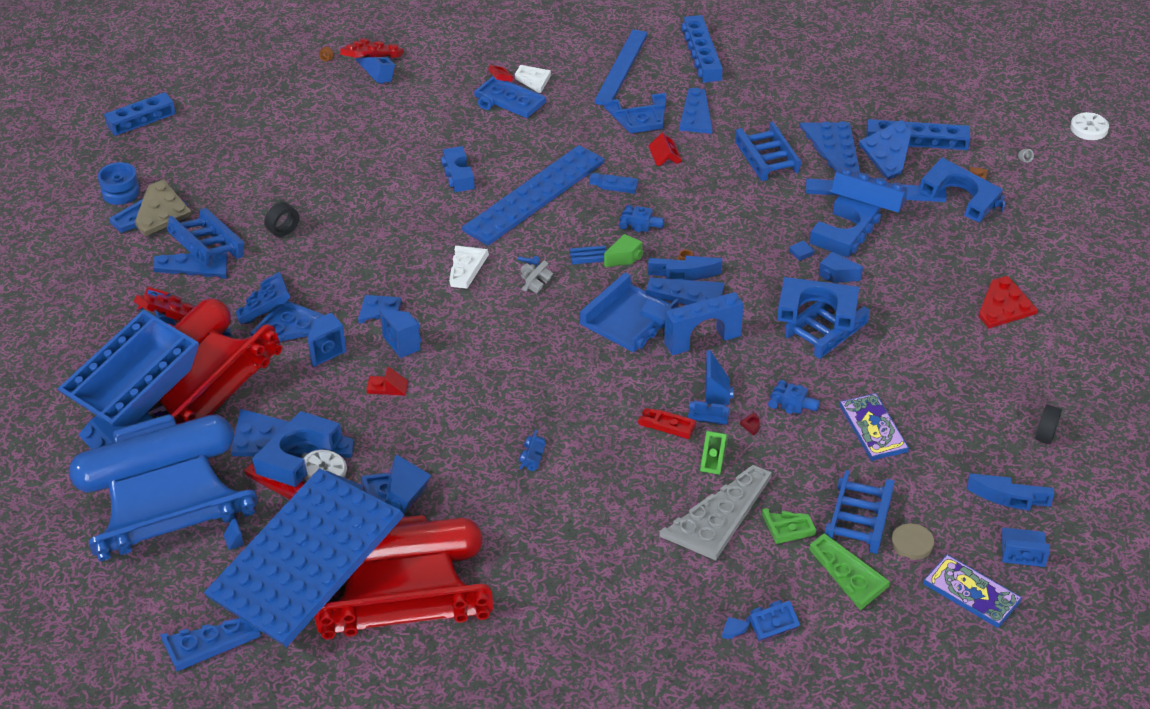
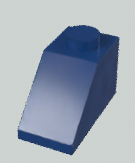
(840, 269)

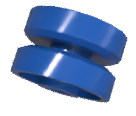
(119, 183)

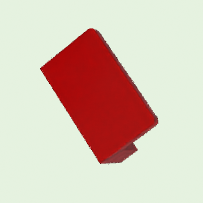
(663, 149)

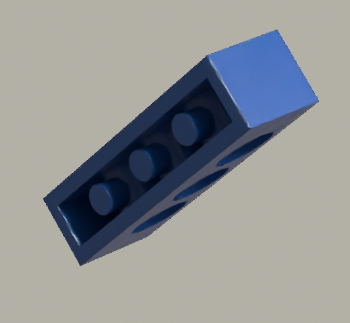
(139, 113)

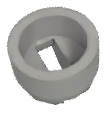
(1027, 153)

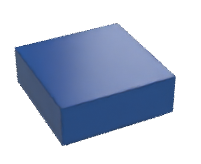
(801, 250)

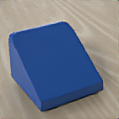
(233, 535)

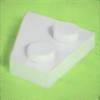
(533, 77)

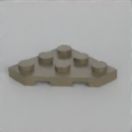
(157, 206)

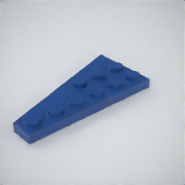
(833, 143)

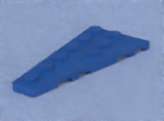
(257, 430)

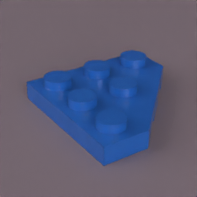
(888, 148)
(272, 293)
(289, 321)

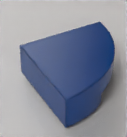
(734, 628)

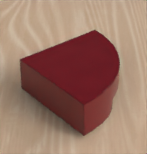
(751, 423)

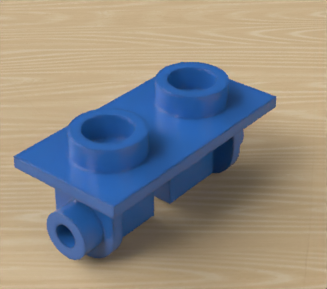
(715, 414)
(528, 457)

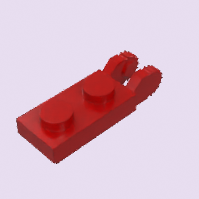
(667, 422)

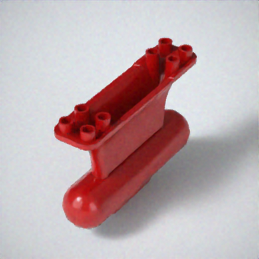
(220, 361)
(411, 579)

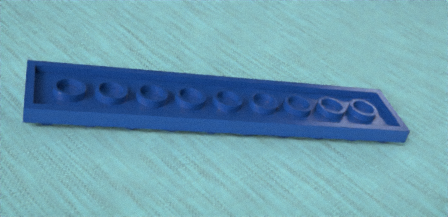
(532, 195)

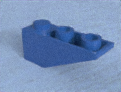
(378, 67)

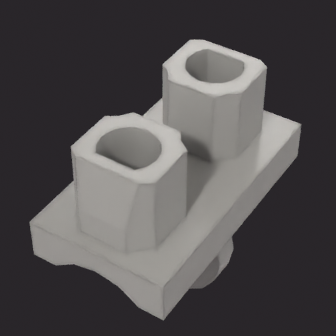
(532, 276)

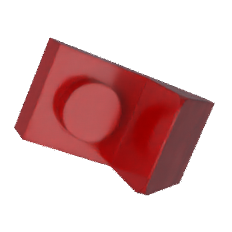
(389, 385)

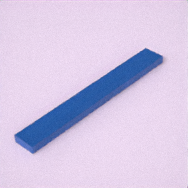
(621, 66)
(824, 187)

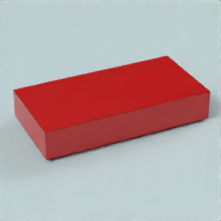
(500, 73)

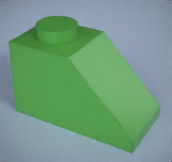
(623, 252)
(714, 452)

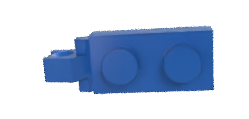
(614, 183)

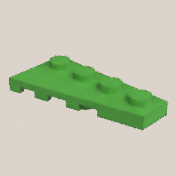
(851, 574)

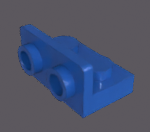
(773, 620)

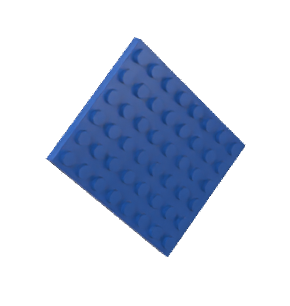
(303, 556)

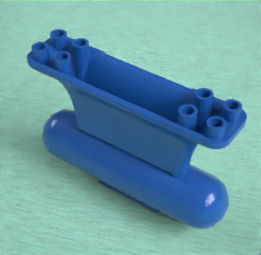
(159, 480)

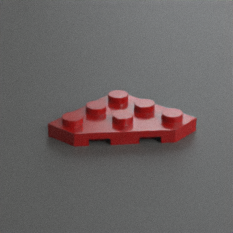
(373, 49)
(1005, 303)
(170, 306)

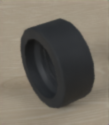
(275, 213)
(1048, 424)

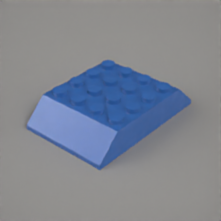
(132, 370)

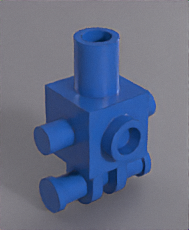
(639, 219)
(792, 398)

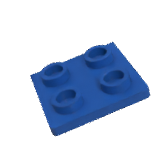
(1024, 547)

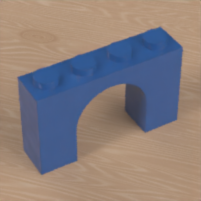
(948, 174)
(846, 240)
(799, 291)
(682, 320)
(303, 429)

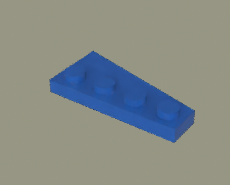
(190, 265)

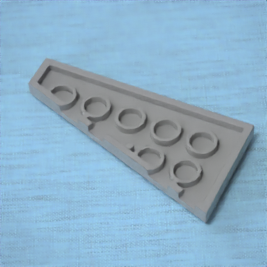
(717, 517)

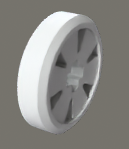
(1089, 126)
(325, 460)

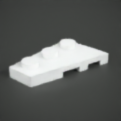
(466, 265)

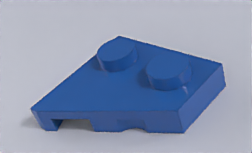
(372, 305)

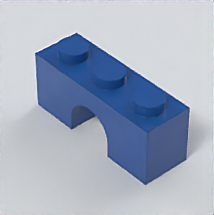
(456, 169)

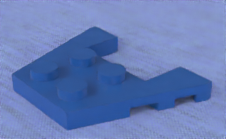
(639, 118)

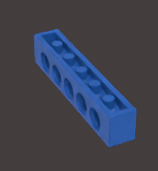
(702, 48)
(929, 134)

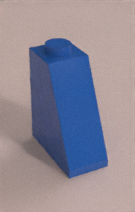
(405, 484)

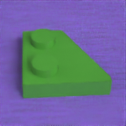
(788, 526)

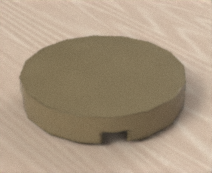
(912, 541)

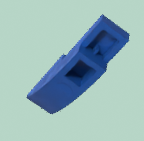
(690, 269)
(1003, 492)

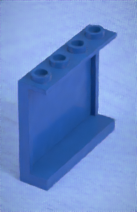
(618, 317)

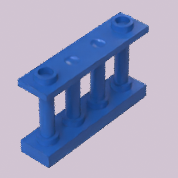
(757, 160)
(211, 226)
(832, 337)
(876, 523)

